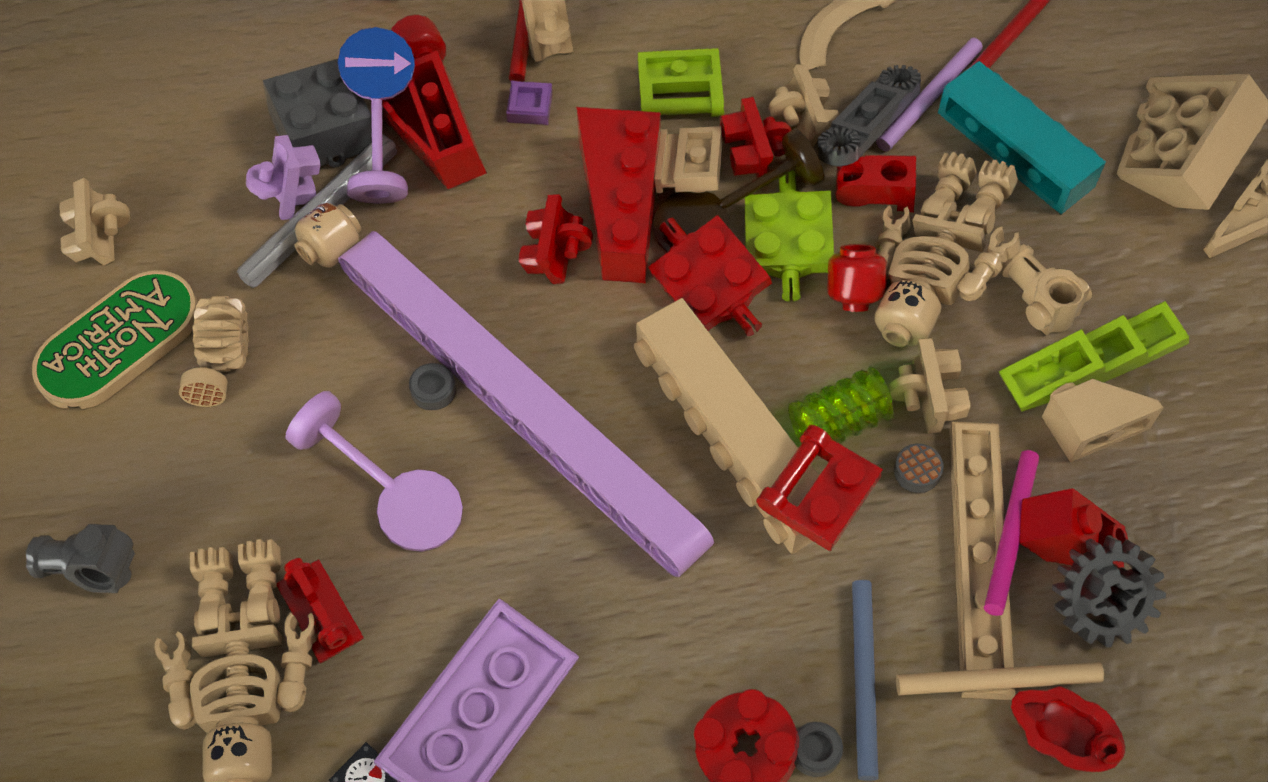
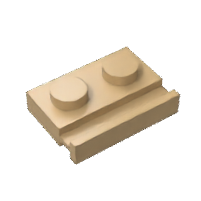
(689, 160)

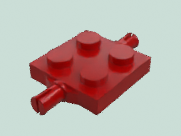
(711, 274)

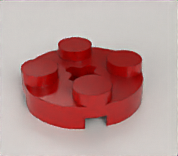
(750, 714)

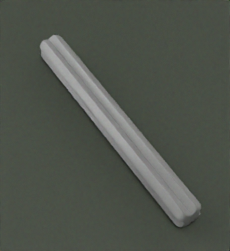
(282, 243)

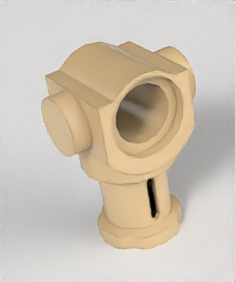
(1052, 294)

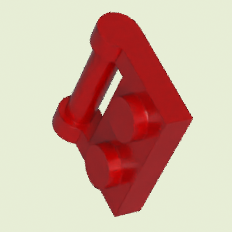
(831, 499)

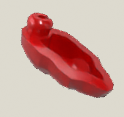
(1069, 729)

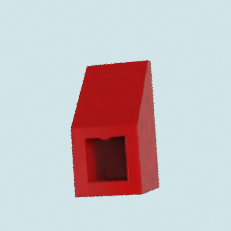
(1063, 522)

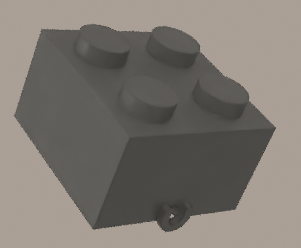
(319, 111)

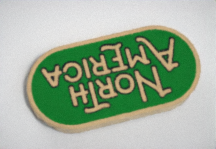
(115, 340)

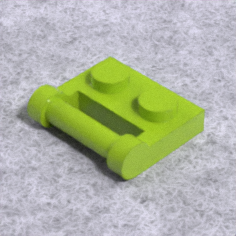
(678, 73)

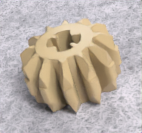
(220, 333)

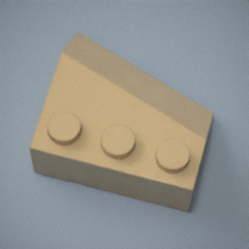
(1192, 136)

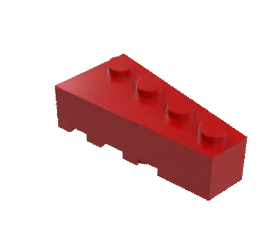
(619, 172)

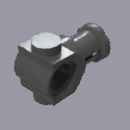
(92, 559)

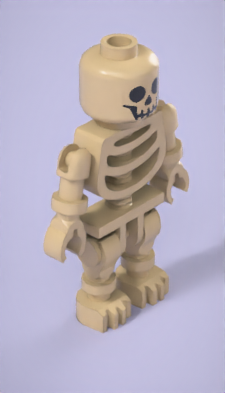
(934, 263)
(235, 740)

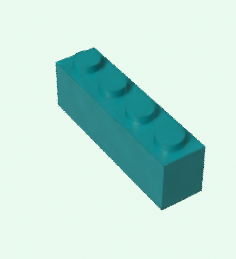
(1022, 136)

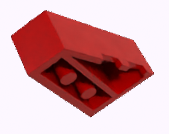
(434, 123)

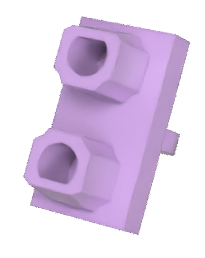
(286, 177)

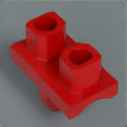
(759, 139)
(560, 239)

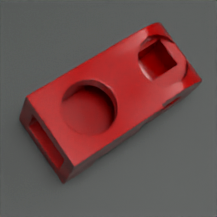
(878, 181)

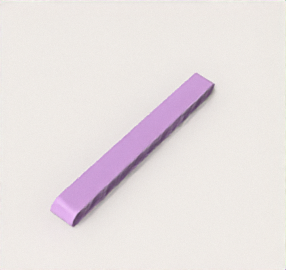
(528, 405)

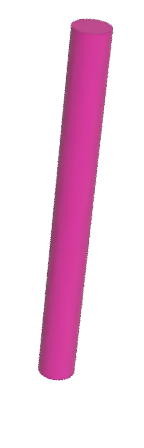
(1009, 539)

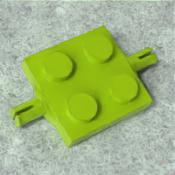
(790, 233)

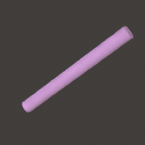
(929, 95)

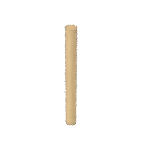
(999, 678)

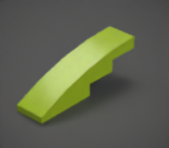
(1095, 355)

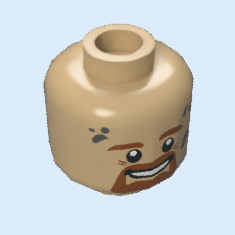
(326, 234)

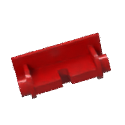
(310, 590)

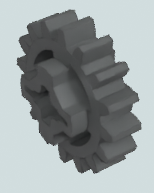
(1116, 593)

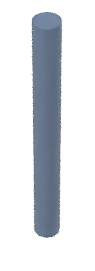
(865, 681)

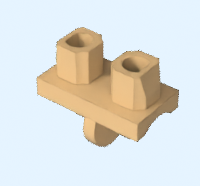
(547, 28)
(802, 104)
(95, 223)
(936, 402)

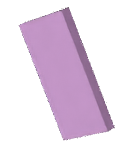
(479, 702)

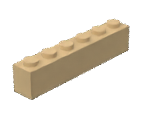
(722, 408)

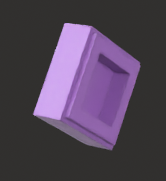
(529, 102)

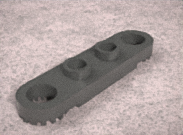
(869, 116)

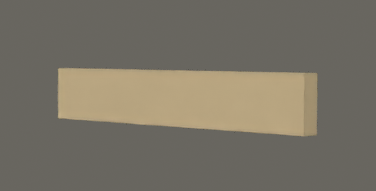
(978, 525)

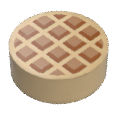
(203, 387)

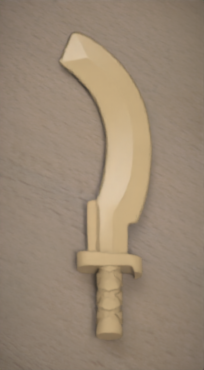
(824, 25)

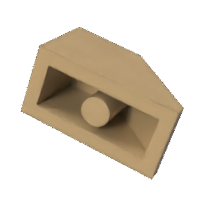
(1097, 416)

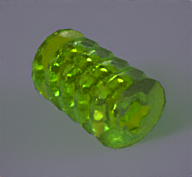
(844, 406)

